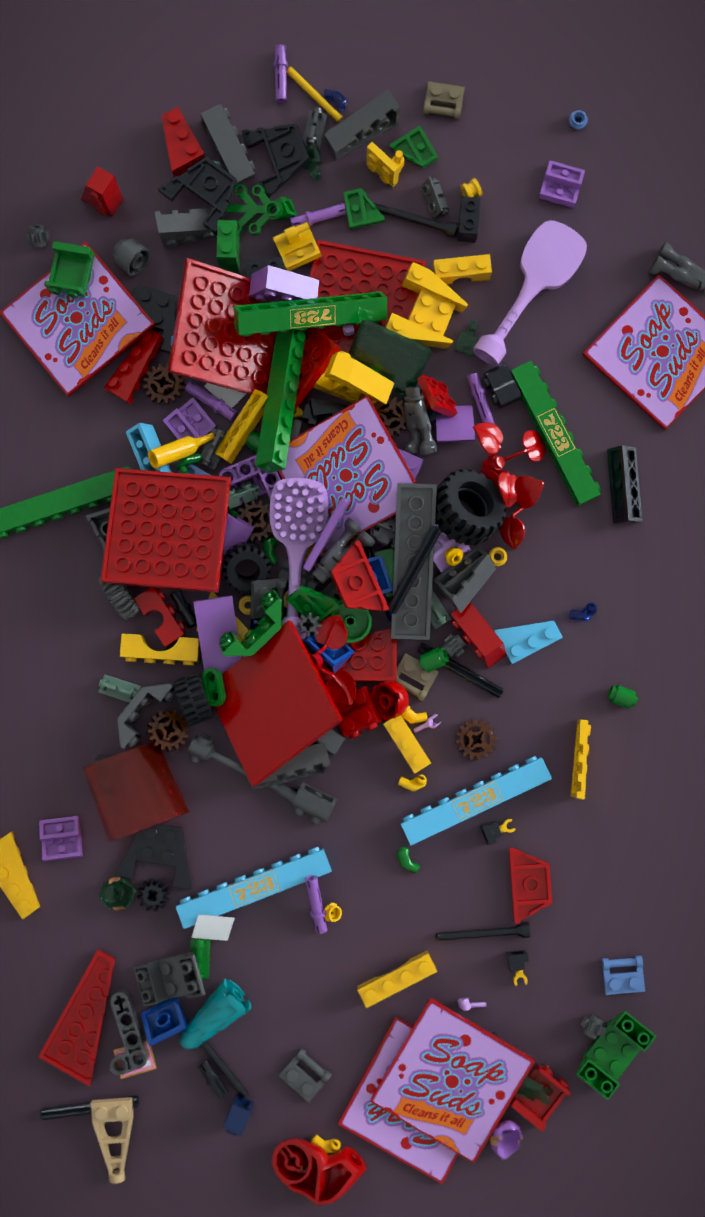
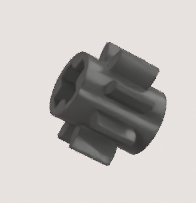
(37, 235)
(313, 620)
(454, 645)
(593, 1026)

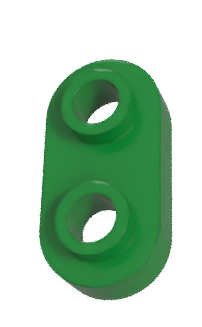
(214, 687)

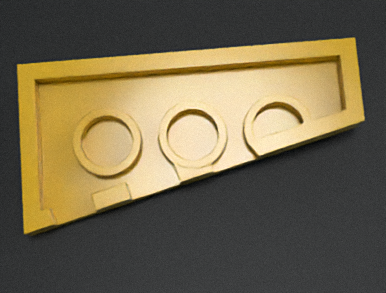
(580, 757)
(14, 878)

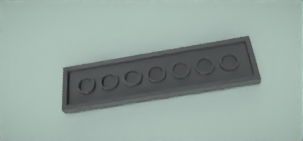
(413, 522)

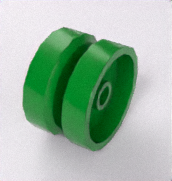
(358, 626)

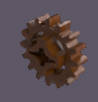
(162, 393)
(396, 418)
(263, 510)
(160, 729)
(483, 745)

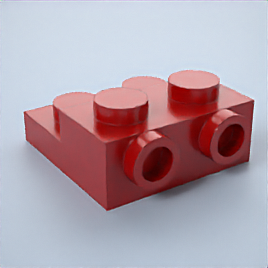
(360, 715)

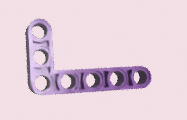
(238, 477)

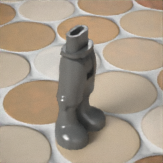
(686, 271)
(418, 421)
(338, 549)

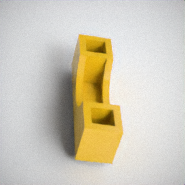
(135, 647)
(402, 977)

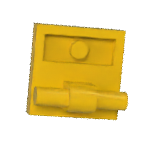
(380, 163)
(297, 246)

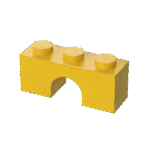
(473, 267)
(407, 744)

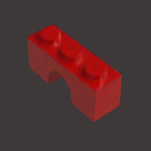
(152, 601)

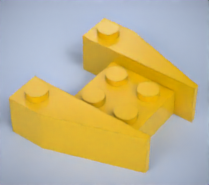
(430, 311)
(353, 380)

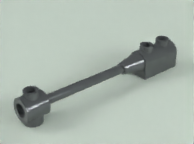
(304, 799)

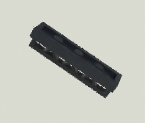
(622, 484)

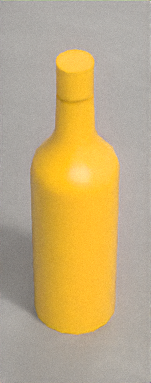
(177, 450)

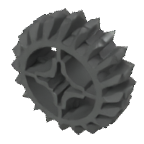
(120, 598)

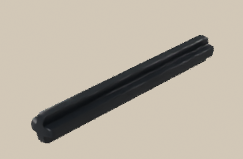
(414, 569)
(468, 674)
(73, 1109)

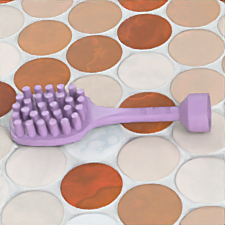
(547, 263)
(297, 521)

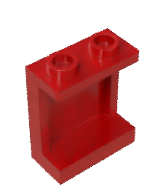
(535, 1111)

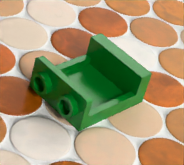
(70, 269)

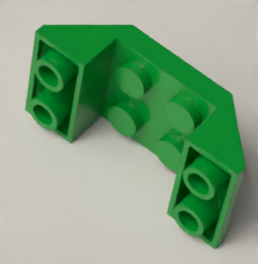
(268, 626)
(613, 1053)

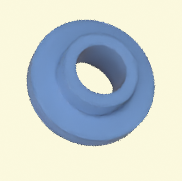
(578, 115)

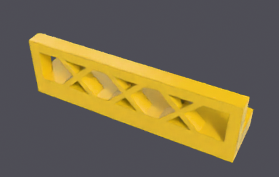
(242, 427)

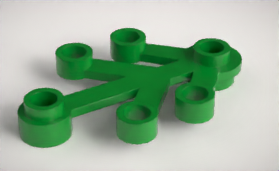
(253, 209)

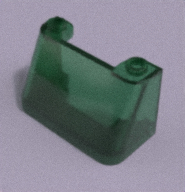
(390, 355)

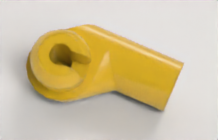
(412, 717)
(414, 784)
(329, 1146)

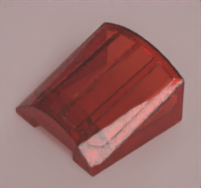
(134, 791)

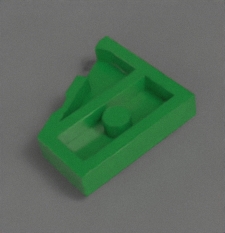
(416, 148)
(361, 209)
(308, 600)

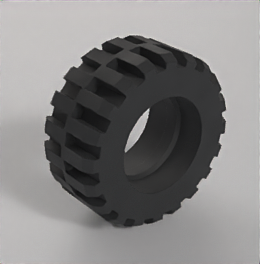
(481, 495)

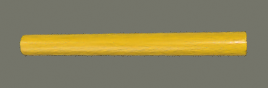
(314, 94)

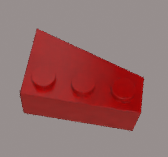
(181, 143)
(103, 192)
(479, 635)

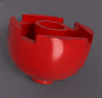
(390, 699)

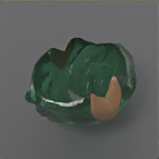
(117, 893)

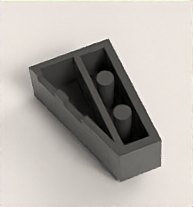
(183, 227)
(465, 579)

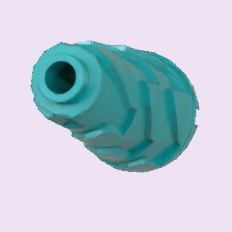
(217, 1013)

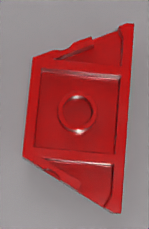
(357, 581)
(529, 884)

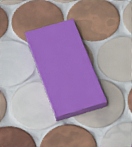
(326, 534)
(214, 619)

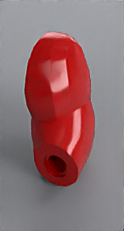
(314, 1173)

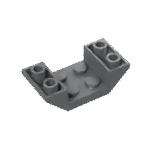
(127, 733)
(169, 979)

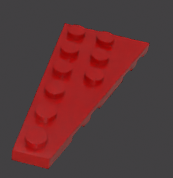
(315, 360)
(373, 659)
(78, 1031)

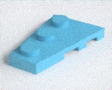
(527, 639)

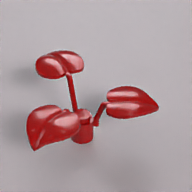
(490, 440)
(527, 493)
(334, 635)

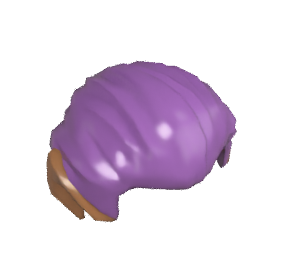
(505, 1139)

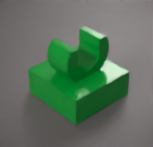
(288, 208)

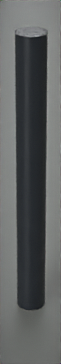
(224, 1069)

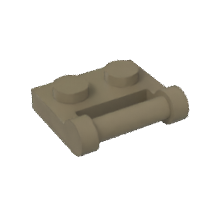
(444, 95)
(411, 668)

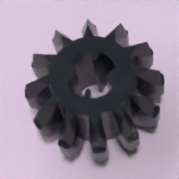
(147, 892)

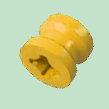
(471, 189)

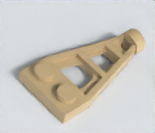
(108, 1111)

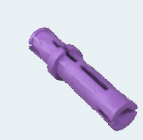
(280, 66)
(319, 215)
(207, 398)
(480, 399)
(317, 910)

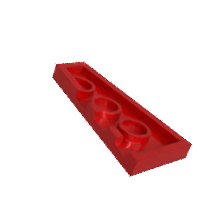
(129, 373)

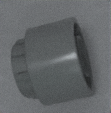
(131, 256)

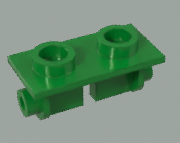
(201, 949)

